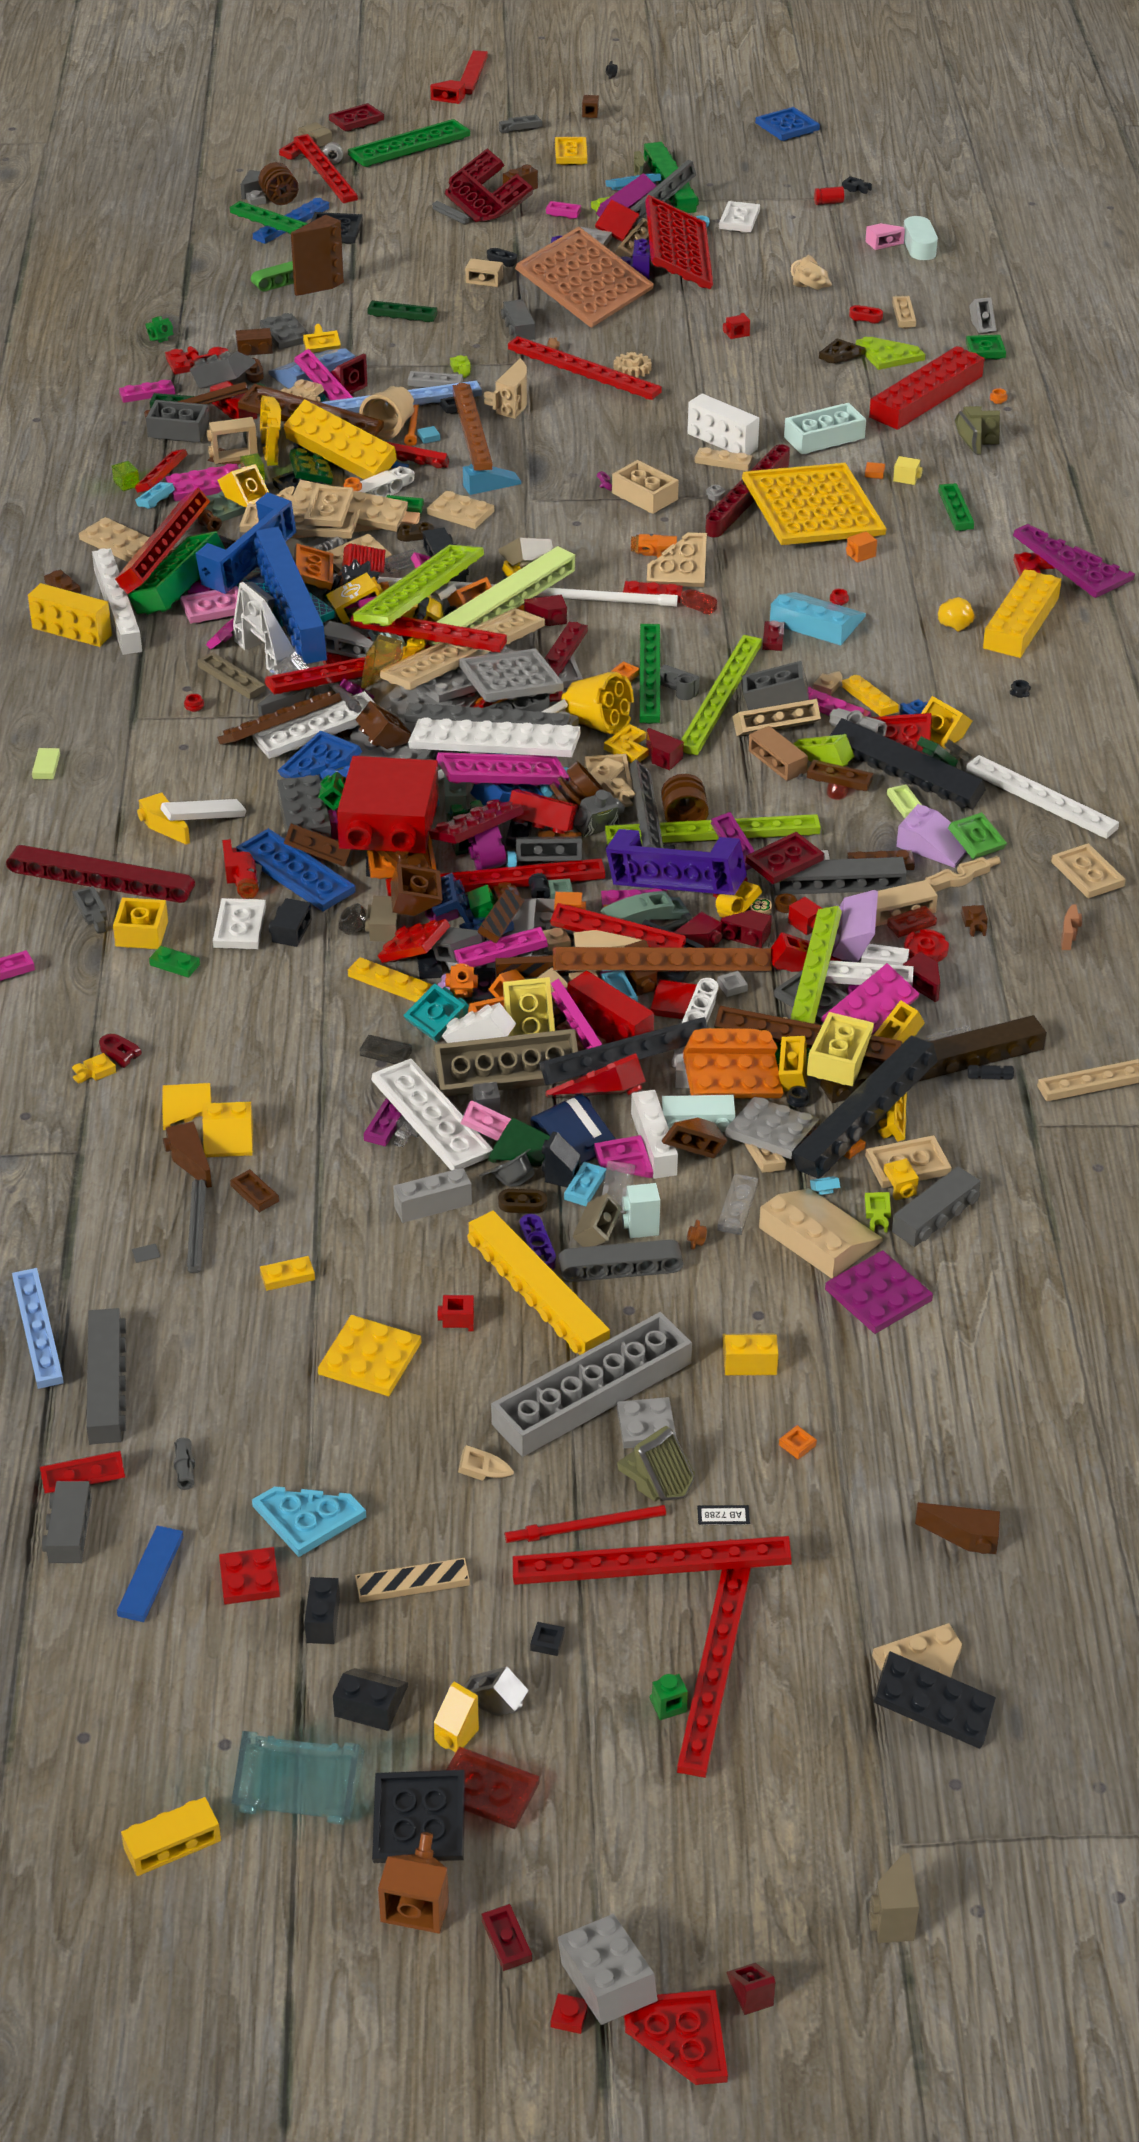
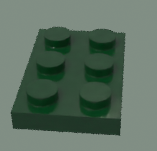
(310, 466)

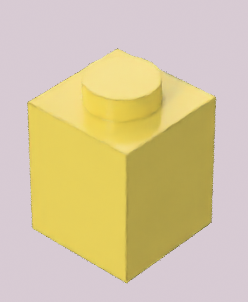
(907, 470)

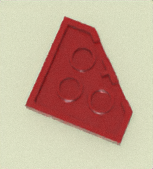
(908, 728)
(683, 2033)

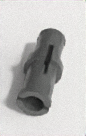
(184, 1463)

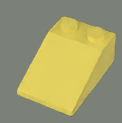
(529, 1005)
(839, 1049)

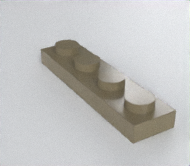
(231, 675)

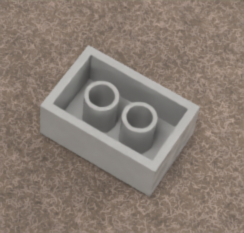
(607, 1969)

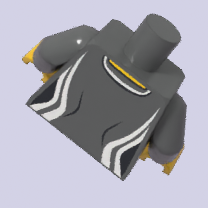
(597, 812)

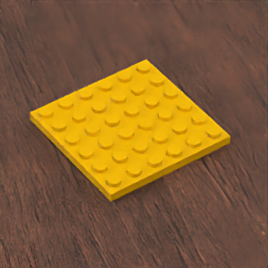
(813, 503)

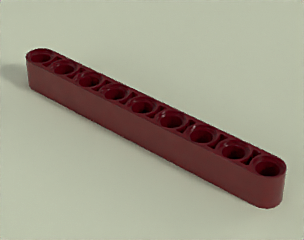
(740, 498)
(100, 873)

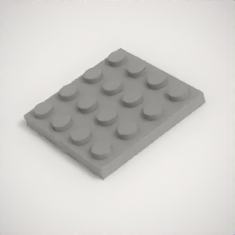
(511, 675)

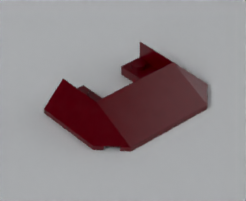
(475, 200)

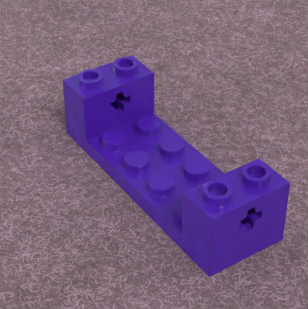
(676, 869)

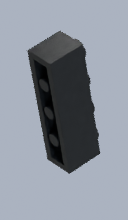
(436, 540)

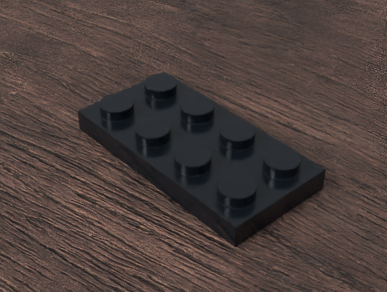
(934, 1699)

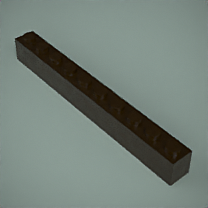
(961, 1050)

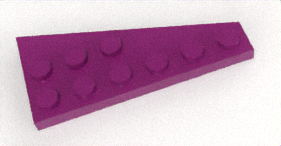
(1075, 563)

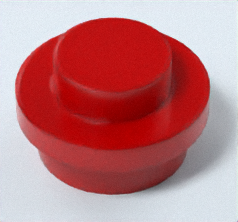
(839, 596)
(193, 702)

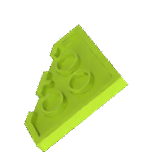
(889, 353)

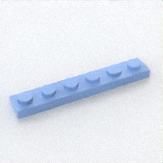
(37, 1328)

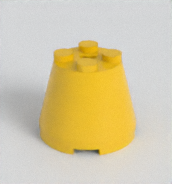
(601, 701)

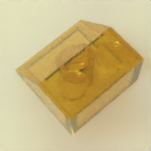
(381, 654)

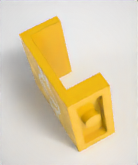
(351, 593)

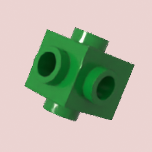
(159, 329)
(332, 790)

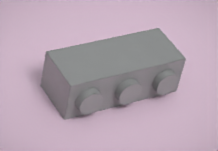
(432, 1195)

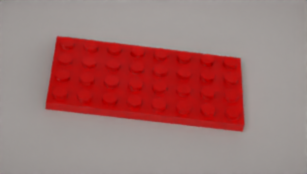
(678, 242)

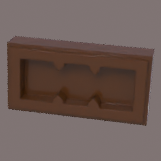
(254, 1190)

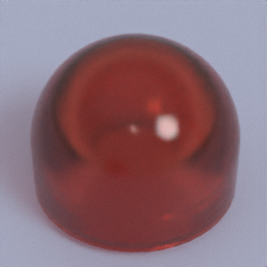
(836, 791)

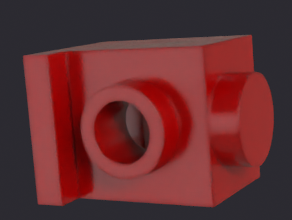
(737, 326)
(457, 1311)

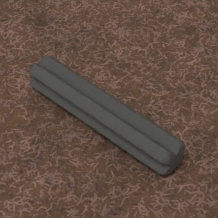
(450, 212)

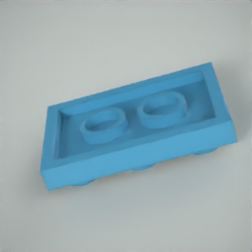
(619, 183)

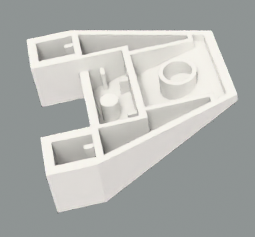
(257, 625)

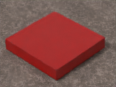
(617, 220)
(672, 998)

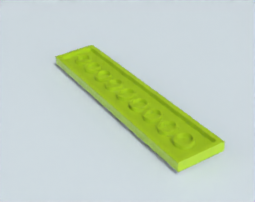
(418, 585)

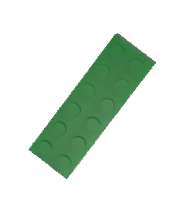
(172, 575)

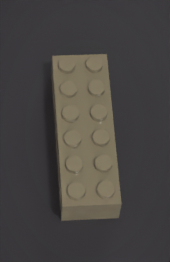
(504, 1060)

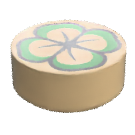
(761, 905)

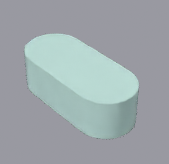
(920, 238)

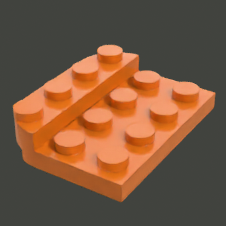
(732, 1063)

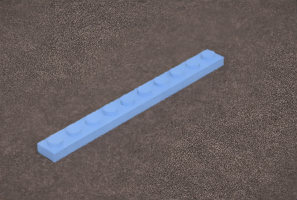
(421, 396)

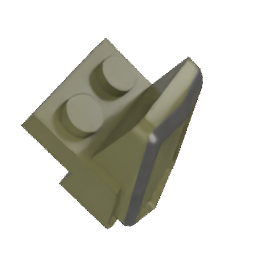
(978, 427)
(659, 1466)

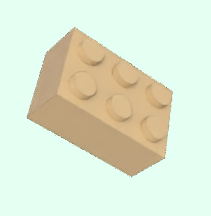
(645, 486)

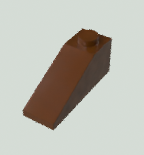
(696, 1136)
(187, 1151)
(966, 1527)

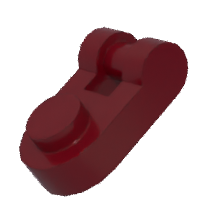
(113, 1046)

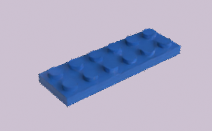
(297, 870)

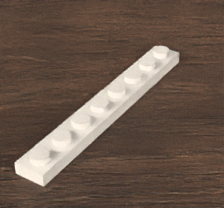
(1042, 796)

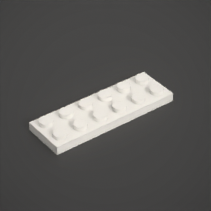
(299, 731)
(431, 1114)

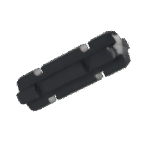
(990, 1072)

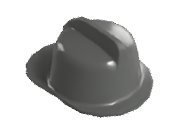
(514, 1171)

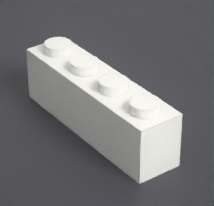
(653, 1127)

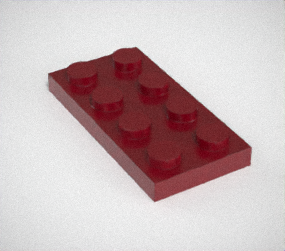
(476, 821)

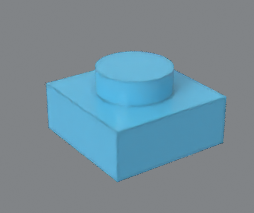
(825, 1185)

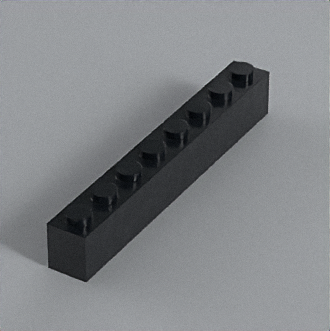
(912, 765)
(864, 1107)

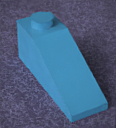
(488, 480)

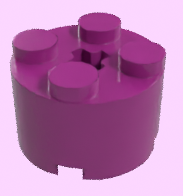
(487, 849)

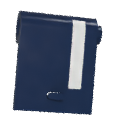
(576, 1123)

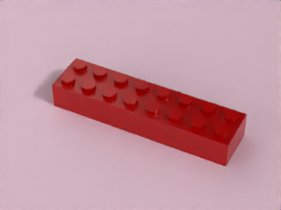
(926, 387)

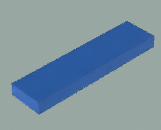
(150, 1574)

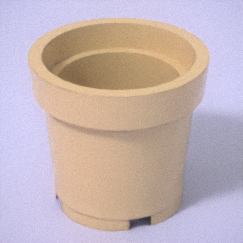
(399, 402)

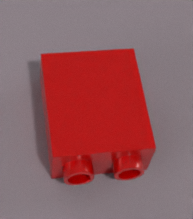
(388, 804)

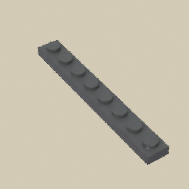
(457, 713)
(646, 806)

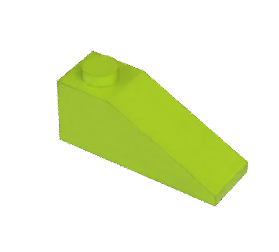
(827, 749)

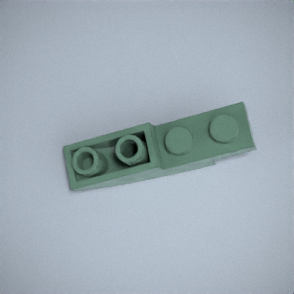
(646, 906)

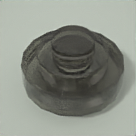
(352, 919)

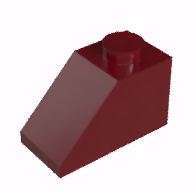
(550, 608)
(664, 749)
(702, 930)
(925, 975)

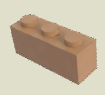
(778, 753)

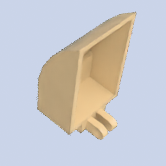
(510, 392)

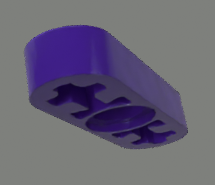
(538, 1235)

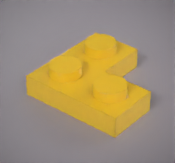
(627, 743)

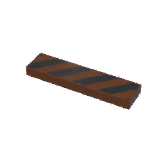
(500, 916)
(528, 966)

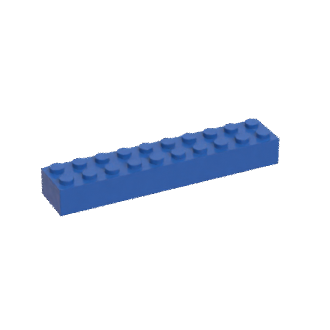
(290, 595)

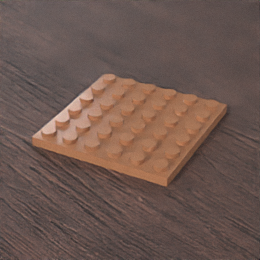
(584, 276)

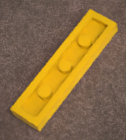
(870, 695)
(388, 979)

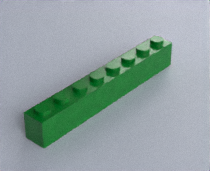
(661, 162)

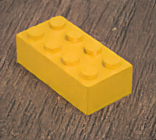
(70, 614)

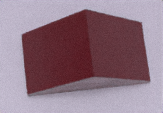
(752, 1987)

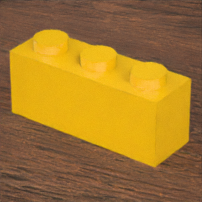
(171, 1836)

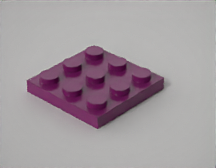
(878, 1291)

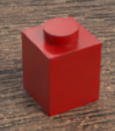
(803, 915)

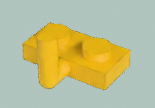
(321, 340)

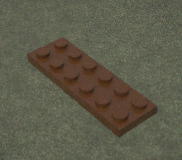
(280, 716)

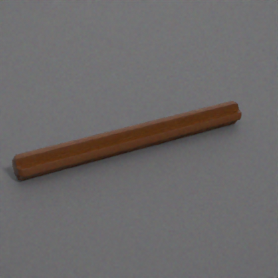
(216, 395)

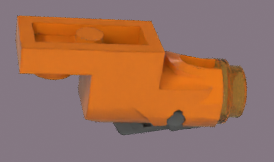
(651, 544)

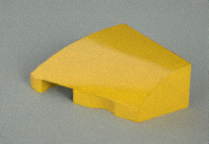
(184, 1102)

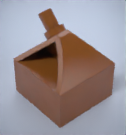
(414, 1889)

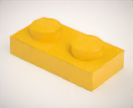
(287, 1273)

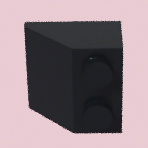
(368, 1698)

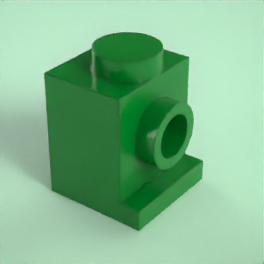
(667, 1689)

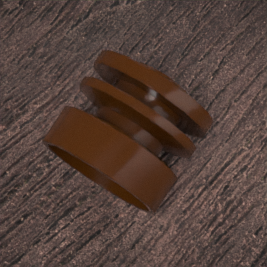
(278, 183)
(580, 785)
(684, 799)

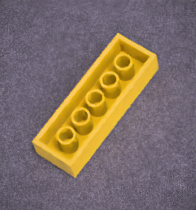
(339, 441)
(1022, 613)

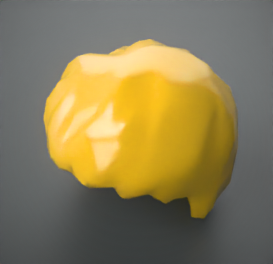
(956, 613)

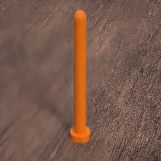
(411, 439)

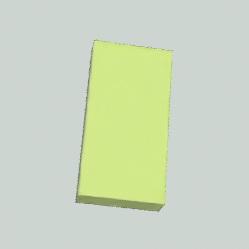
(46, 763)
(903, 799)

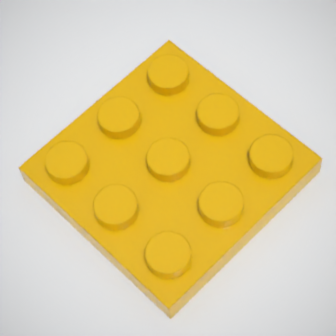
(369, 1355)

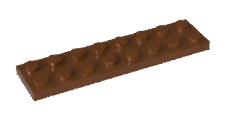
(289, 403)

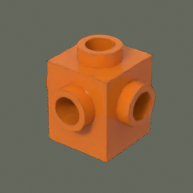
(464, 987)

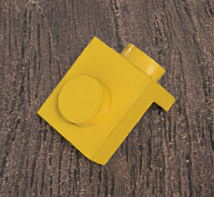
(902, 1178)

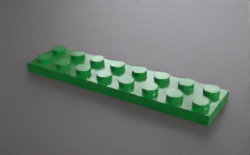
(408, 142)

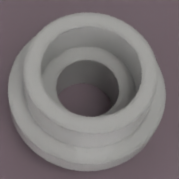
(715, 492)

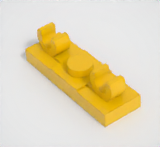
(895, 1121)

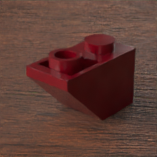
(747, 928)

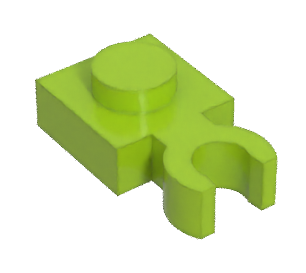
(878, 1209)

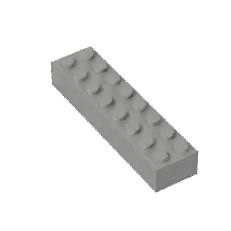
(591, 1384)

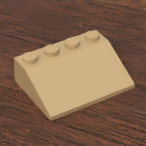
(817, 1230)

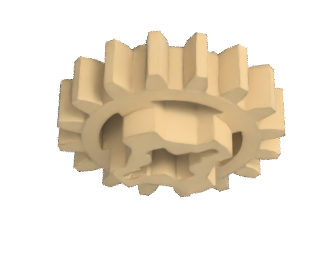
(633, 364)

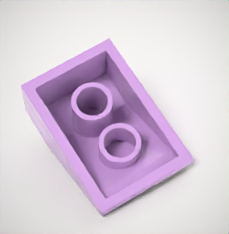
(928, 835)

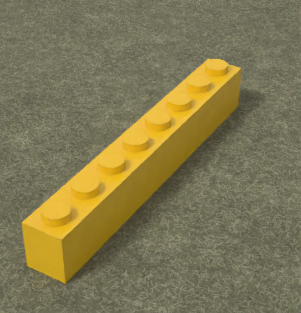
(537, 1283)

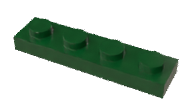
(404, 311)

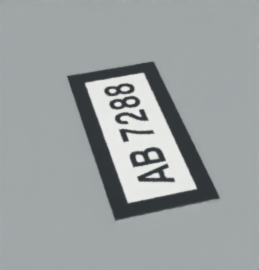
(723, 1514)

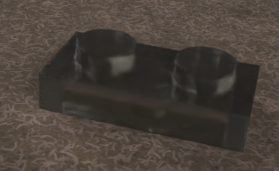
(385, 1050)

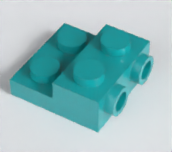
(435, 1011)

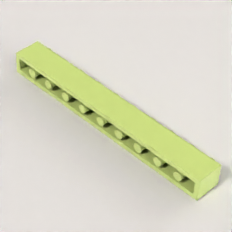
(513, 590)

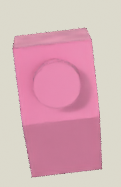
(884, 235)

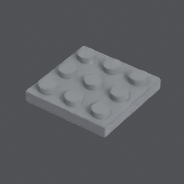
(771, 1126)

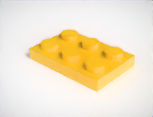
(571, 150)

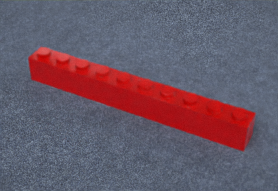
(162, 541)

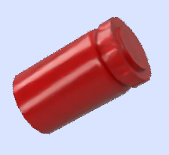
(829, 195)

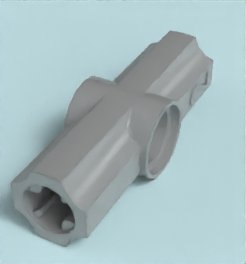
(858, 718)

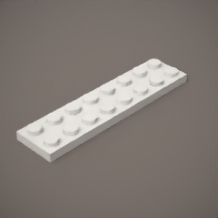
(495, 737)

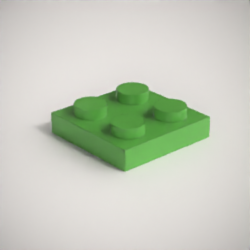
(977, 835)

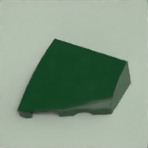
(516, 1140)

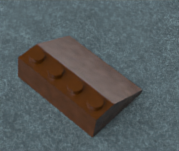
(317, 256)

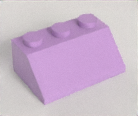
(855, 926)

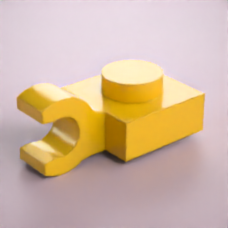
(95, 1067)

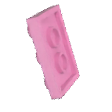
(209, 605)

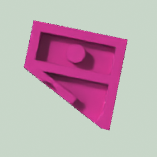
(625, 1150)

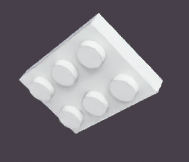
(739, 216)
(239, 923)

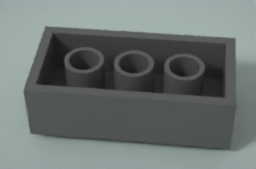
(302, 805)

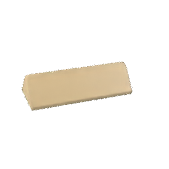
(627, 246)

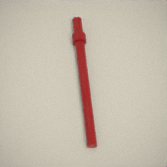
(534, 1532)

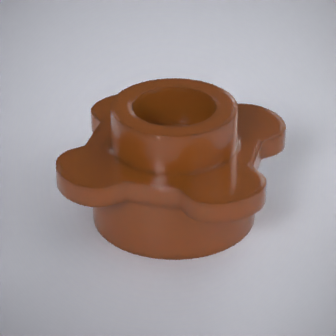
(697, 1234)

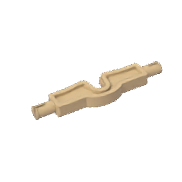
(966, 873)

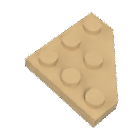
(681, 563)
(933, 1648)

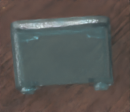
(297, 1777)

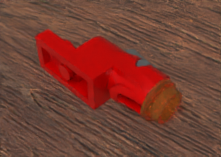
(241, 870)

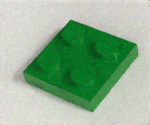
(986, 346)

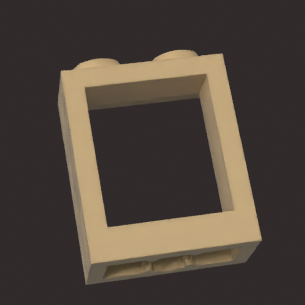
(228, 427)

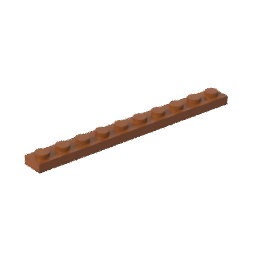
(472, 427)
(661, 959)

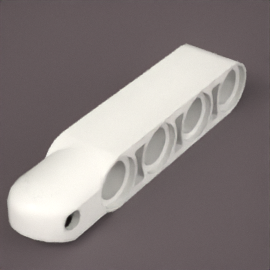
(388, 482)
(700, 1006)

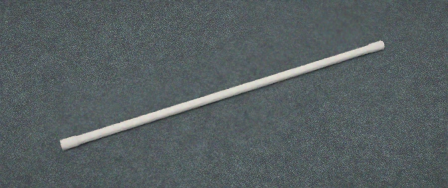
(662, 599)

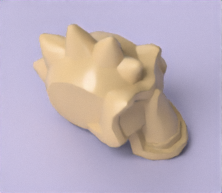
(809, 274)

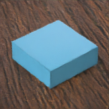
(428, 434)

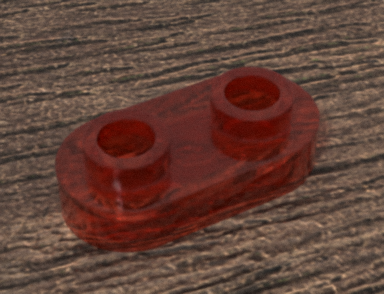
(699, 601)

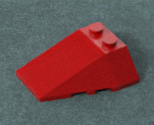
(615, 1078)

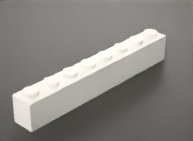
(119, 605)

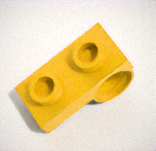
(740, 902)

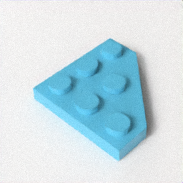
(307, 1516)

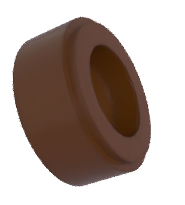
(783, 901)

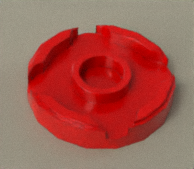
(929, 943)

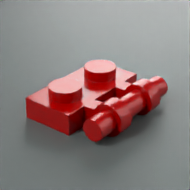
(181, 361)

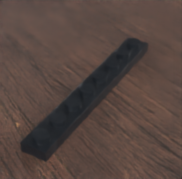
(598, 1057)

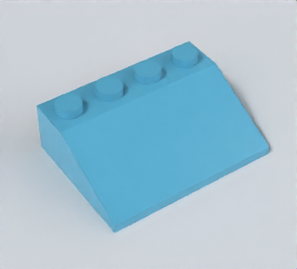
(815, 617)

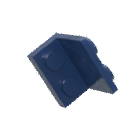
(453, 898)

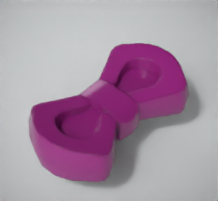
(604, 478)

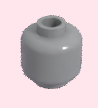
(334, 157)

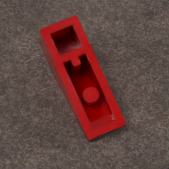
(790, 953)

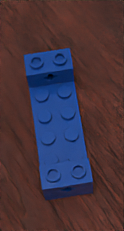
(226, 568)

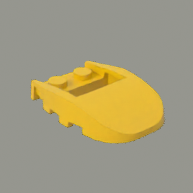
(269, 428)

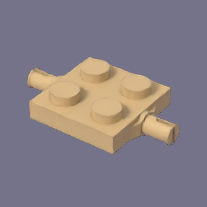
(305, 389)

